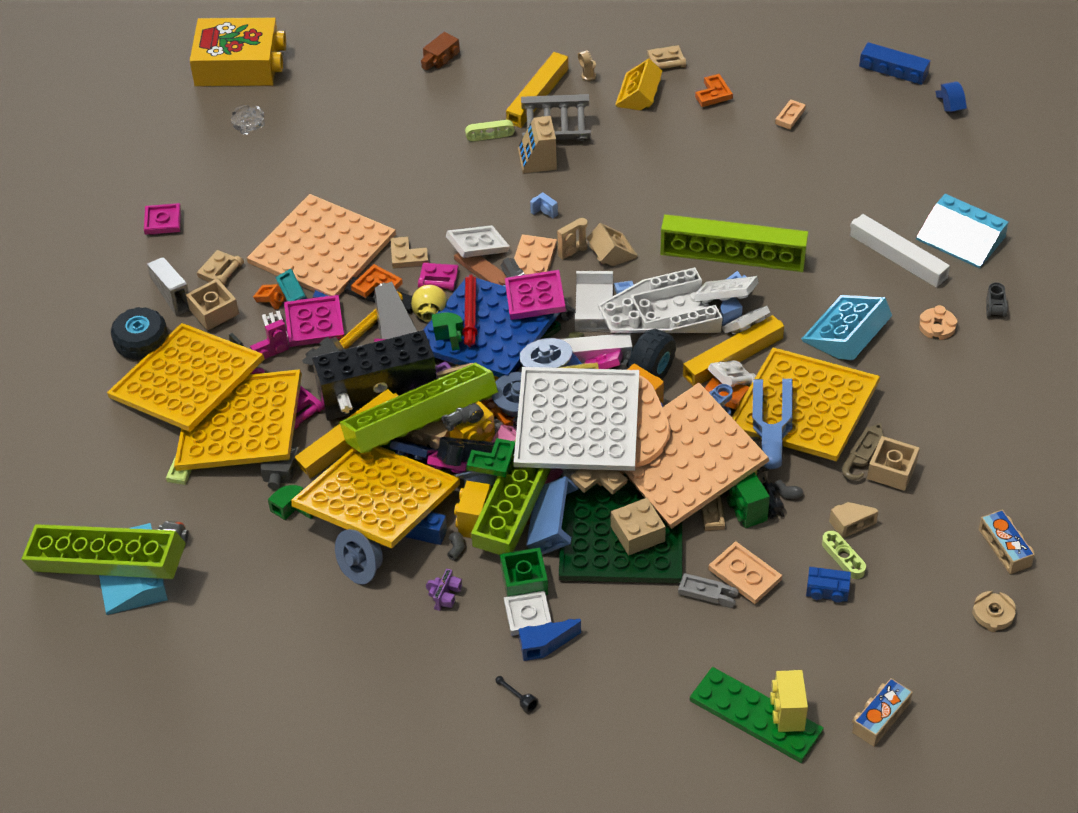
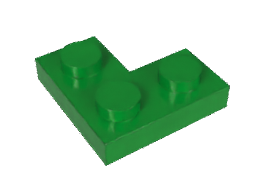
(493, 463)

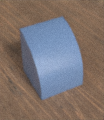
(730, 310)

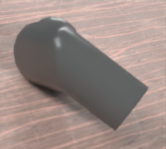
(788, 492)
(458, 545)

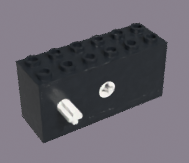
(359, 374)

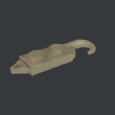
(863, 450)

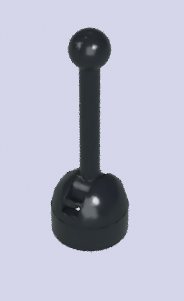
(527, 702)

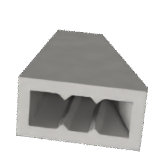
(170, 285)
(391, 313)

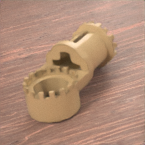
(587, 65)

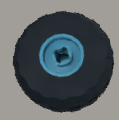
(138, 332)
(654, 352)

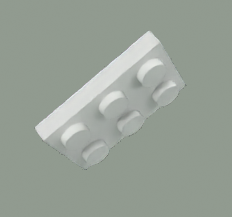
(477, 241)
(726, 289)

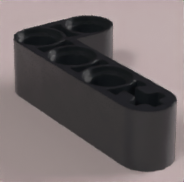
(457, 450)

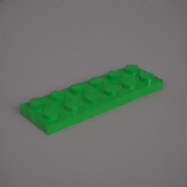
(752, 714)

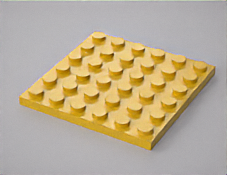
(186, 377)
(825, 401)
(247, 426)
(376, 494)

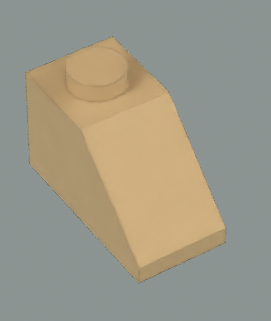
(852, 518)

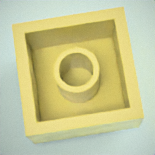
(789, 701)

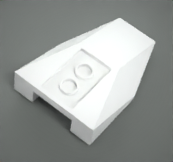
(662, 304)

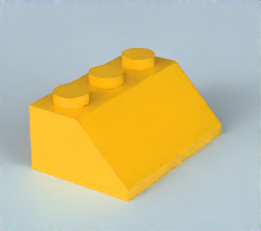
(639, 86)

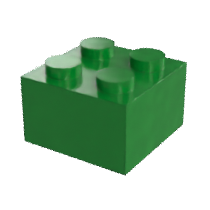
(749, 501)
(523, 572)

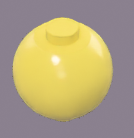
(428, 301)

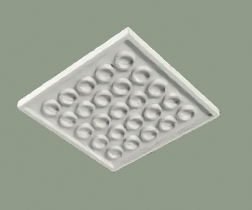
(577, 419)

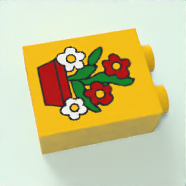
(236, 52)

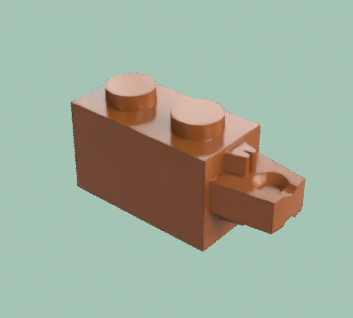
(440, 51)

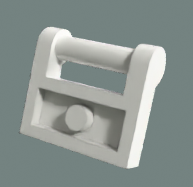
(731, 373)

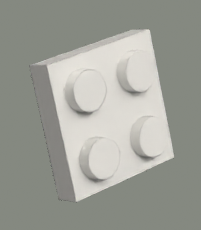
(744, 322)
(526, 610)

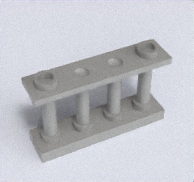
(563, 102)

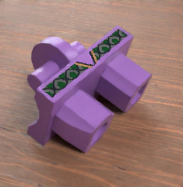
(440, 589)

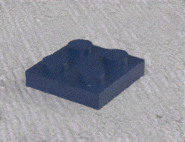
(407, 448)

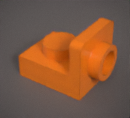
(270, 294)

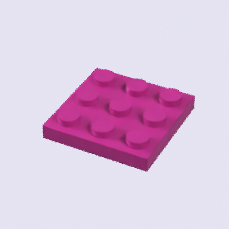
(535, 294)
(313, 320)

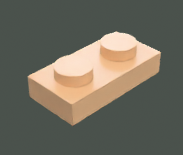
(790, 114)

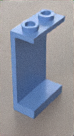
(547, 517)

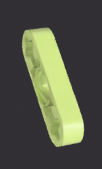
(476, 128)
(843, 546)

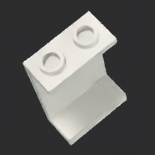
(591, 290)

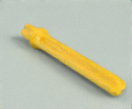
(361, 328)

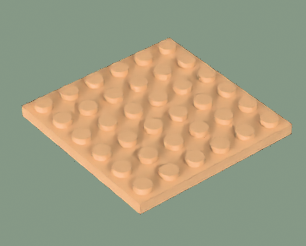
(322, 245)
(700, 460)

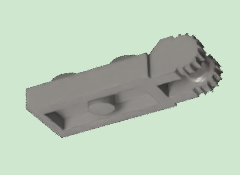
(707, 590)

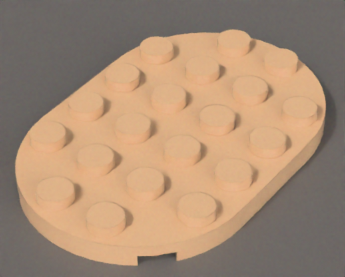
(652, 425)

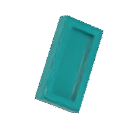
(290, 286)

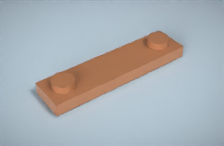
(482, 268)

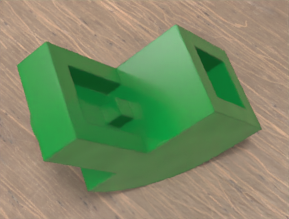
(448, 326)
(281, 503)

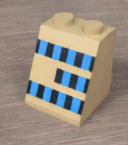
(538, 146)

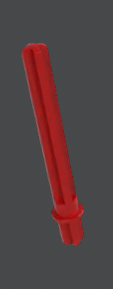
(470, 331)

